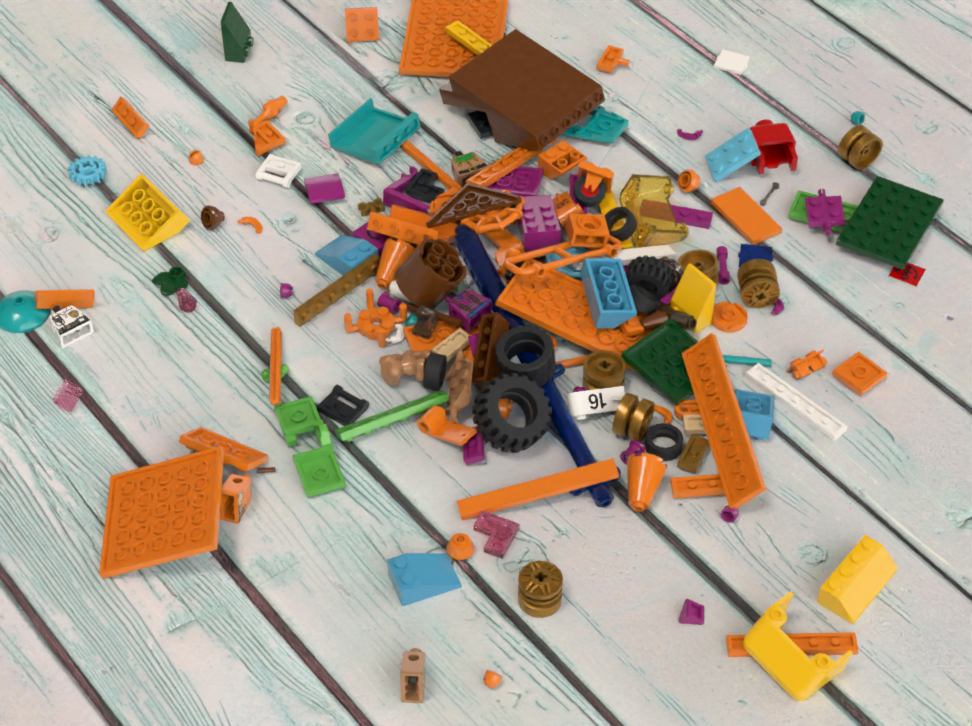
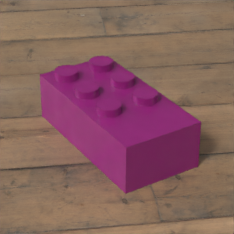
(539, 223)

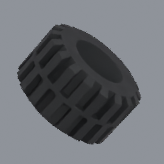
(651, 275)

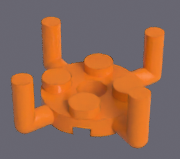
(372, 315)

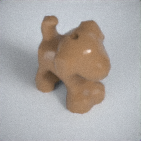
(408, 363)

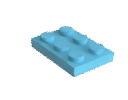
(732, 154)

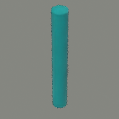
(746, 360)

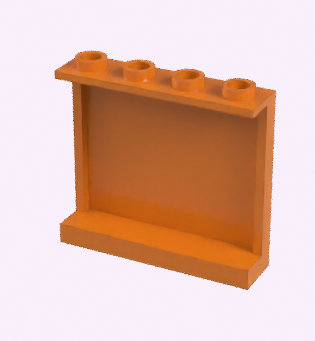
(410, 225)

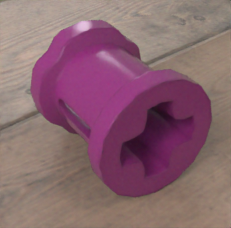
(392, 304)
(633, 448)

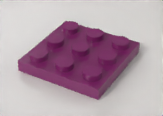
(521, 181)

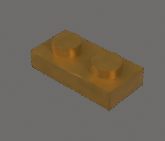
(693, 453)

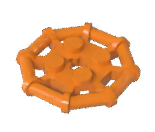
(492, 220)

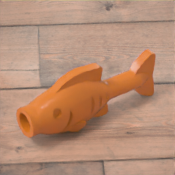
(270, 110)

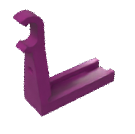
(393, 193)

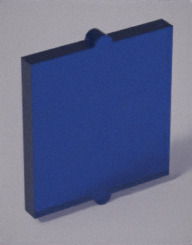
(750, 252)

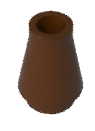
(654, 320)

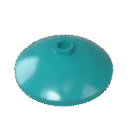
(20, 314)

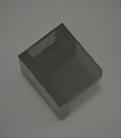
(426, 322)

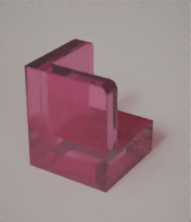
(67, 395)

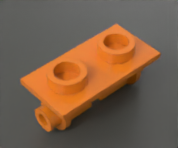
(812, 360)

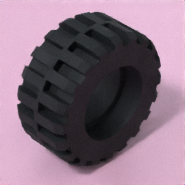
(527, 396)

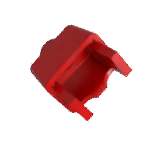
(775, 145)

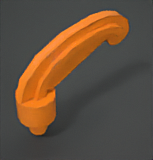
(253, 221)
(665, 412)

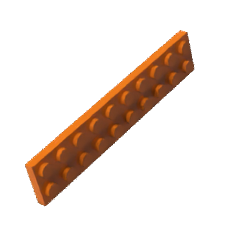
(723, 422)

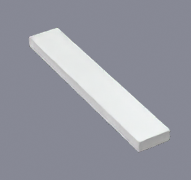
(627, 255)
(796, 401)

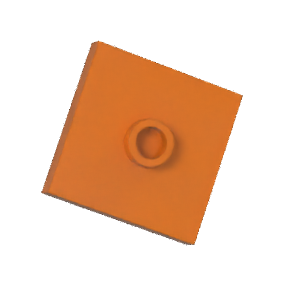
(859, 373)

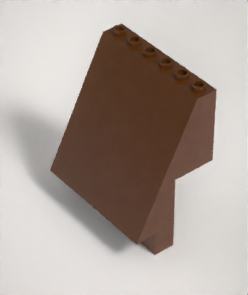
(523, 91)

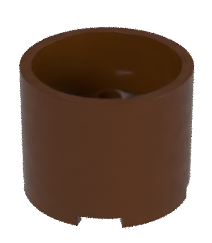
(430, 273)

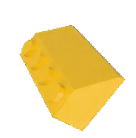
(857, 580)

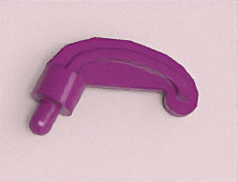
(689, 136)
(779, 307)

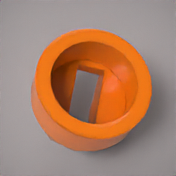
(195, 157)
(492, 679)

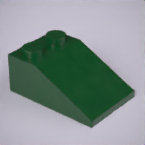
(235, 35)

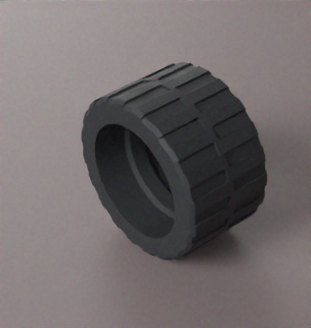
(526, 340)

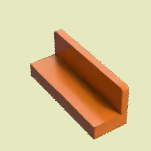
(51, 298)

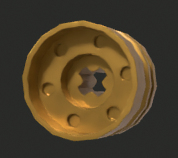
(758, 283)
(540, 589)

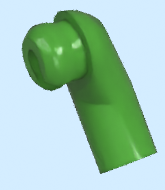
(266, 373)

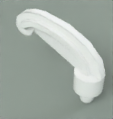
(399, 335)

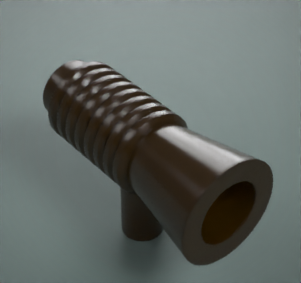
(682, 319)

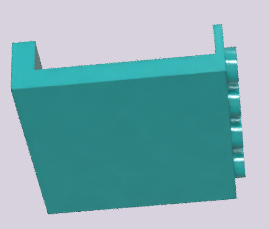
(373, 133)

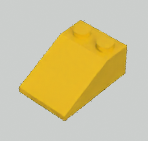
(695, 297)

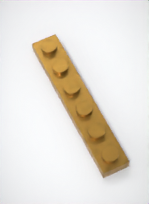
(336, 290)

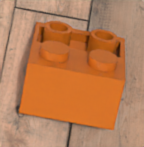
(559, 159)

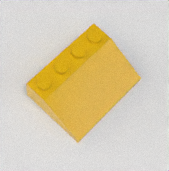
(146, 214)

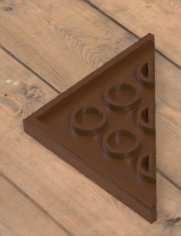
(471, 202)

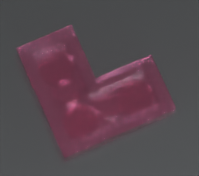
(500, 531)

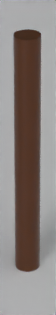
(441, 317)

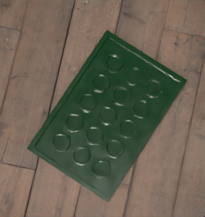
(890, 222)

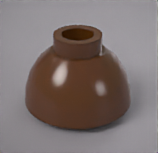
(211, 217)

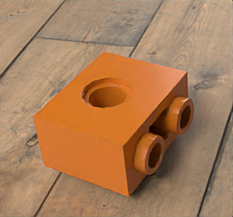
(587, 230)

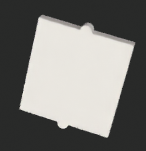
(731, 62)

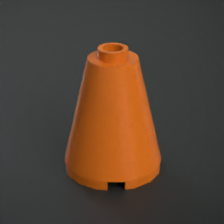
(392, 256)
(643, 478)

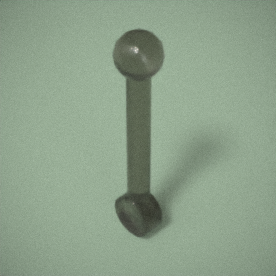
(775, 185)

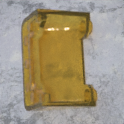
(649, 202)

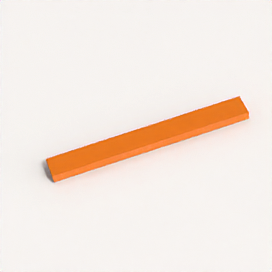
(538, 489)

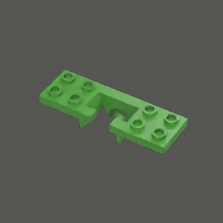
(317, 467)

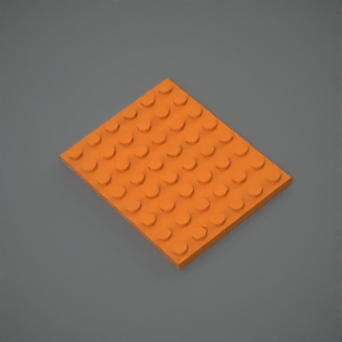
(433, 51)

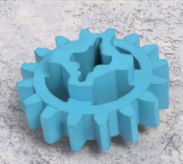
(87, 170)

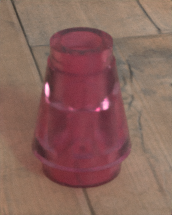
(185, 300)

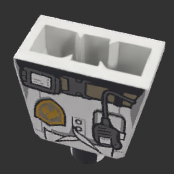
(69, 325)

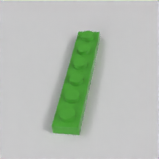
(385, 418)

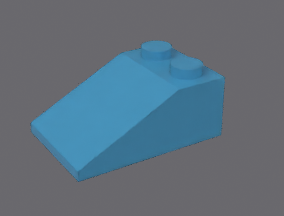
(346, 253)
(757, 412)
(421, 576)

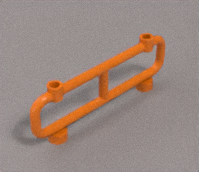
(514, 256)

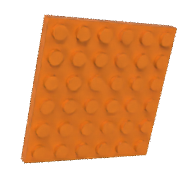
(162, 512)

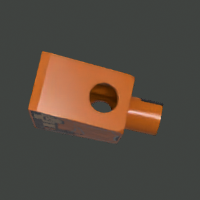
(235, 497)

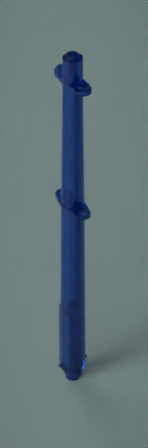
(491, 286)

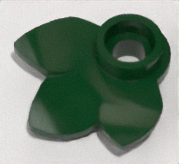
(171, 280)

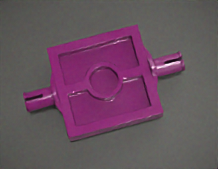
(824, 211)

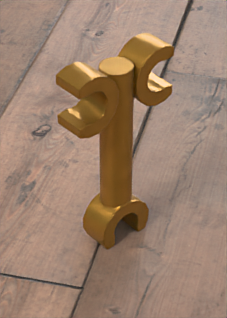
(375, 206)

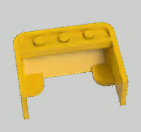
(784, 659)

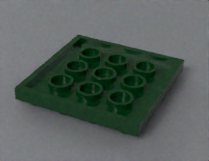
(661, 362)

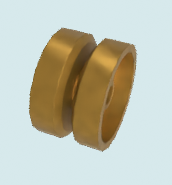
(860, 147)
(703, 260)
(603, 370)
(633, 417)

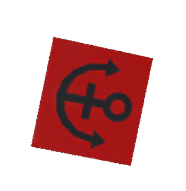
(910, 275)

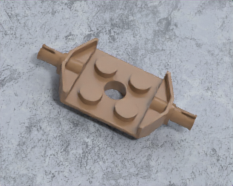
(459, 386)

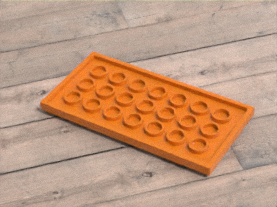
(562, 308)

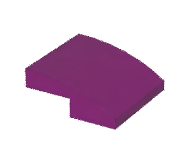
(324, 188)

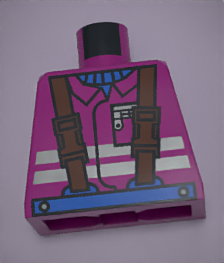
(468, 307)

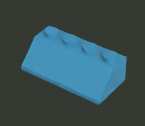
(607, 292)

